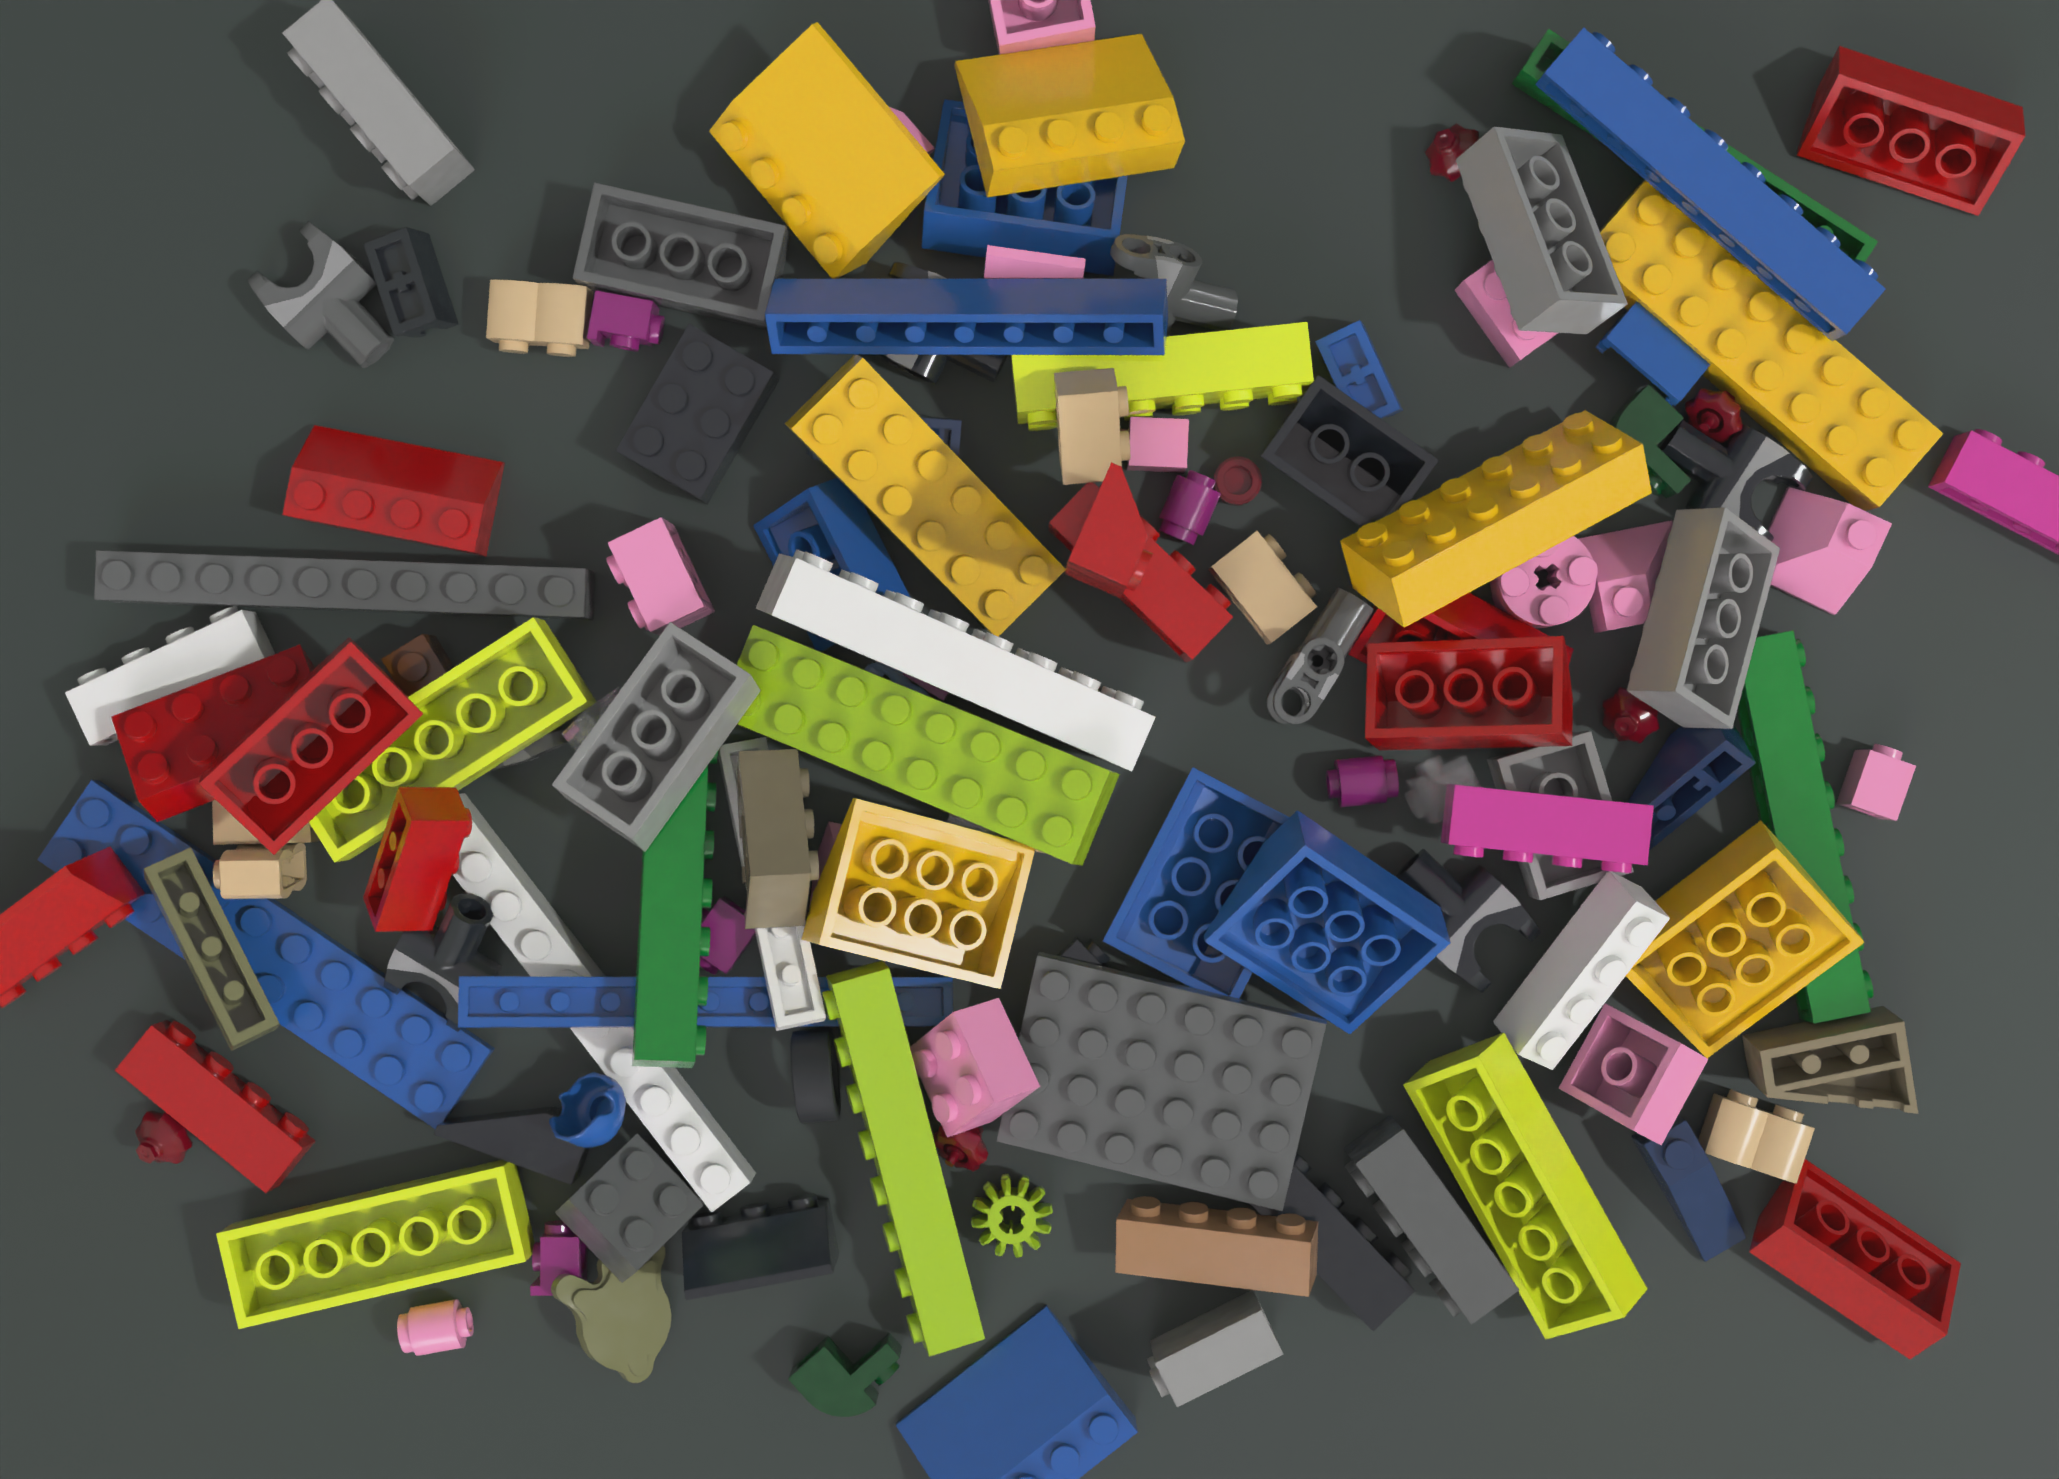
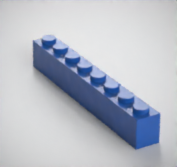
(1711, 185)
(968, 316)

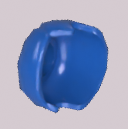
(590, 1111)

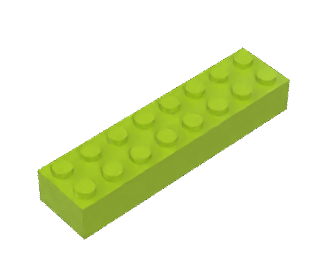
(925, 747)

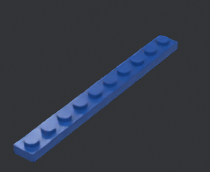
(611, 1002)

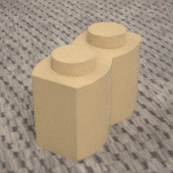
(539, 315)
(258, 874)
(1755, 1137)

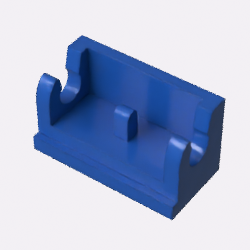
(1655, 352)
(1358, 369)

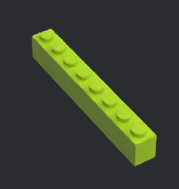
(904, 1157)

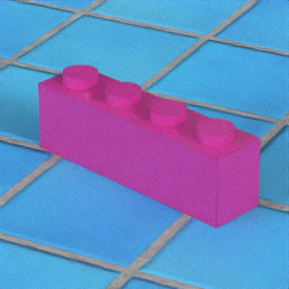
(2001, 486)
(1546, 825)

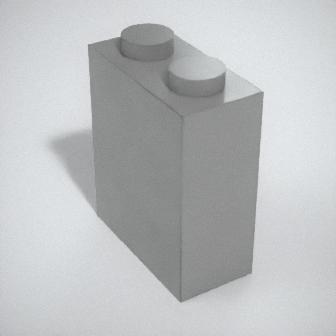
(1212, 1349)

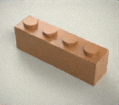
(1217, 1246)

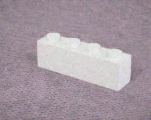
(186, 660)
(1581, 970)

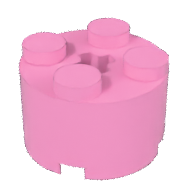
(1571, 587)

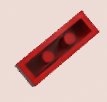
(416, 858)

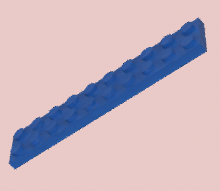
(307, 976)

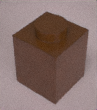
(417, 663)

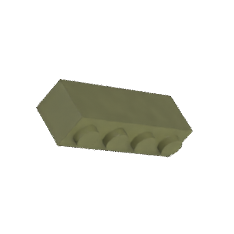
(211, 948)

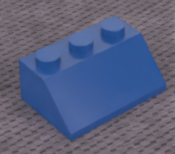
(834, 527)

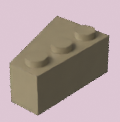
(775, 837)
(1837, 1060)

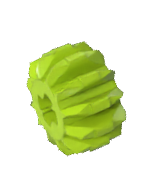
(1030, 1215)

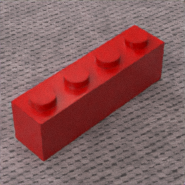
(216, 1104)

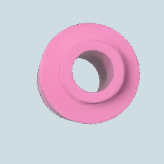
(435, 1327)

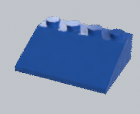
(1057, 220)
(1188, 879)
(1327, 924)
(1021, 1411)

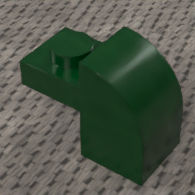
(1649, 420)
(838, 1385)

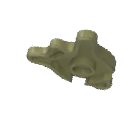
(620, 1321)

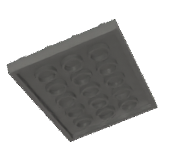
(1164, 1080)

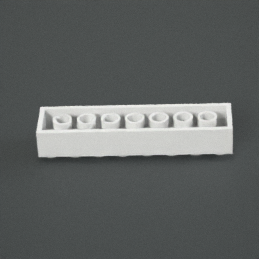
(963, 664)

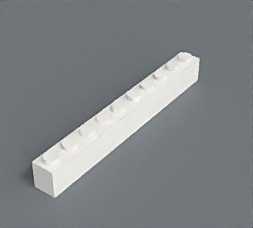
(551, 950)

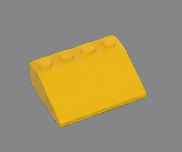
(1069, 114)
(826, 152)
(920, 894)
(1740, 940)

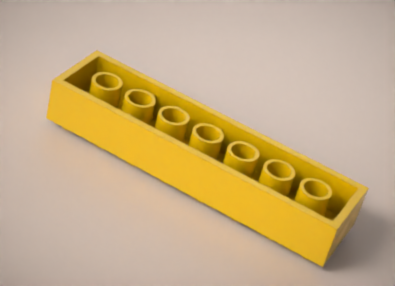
(1766, 352)

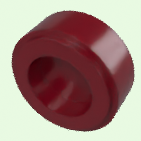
(1237, 481)

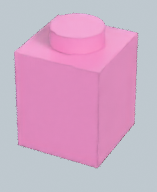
(1158, 444)
(1876, 782)

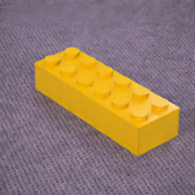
(925, 495)
(1496, 517)

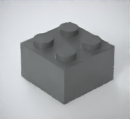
(629, 1208)

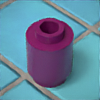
(1189, 507)
(1362, 781)

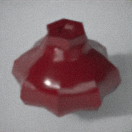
(1447, 148)
(1714, 414)
(1629, 717)
(161, 1138)
(962, 1149)

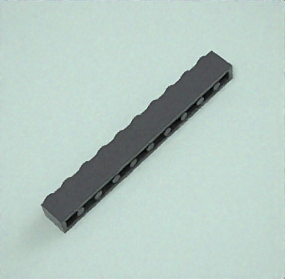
(344, 585)

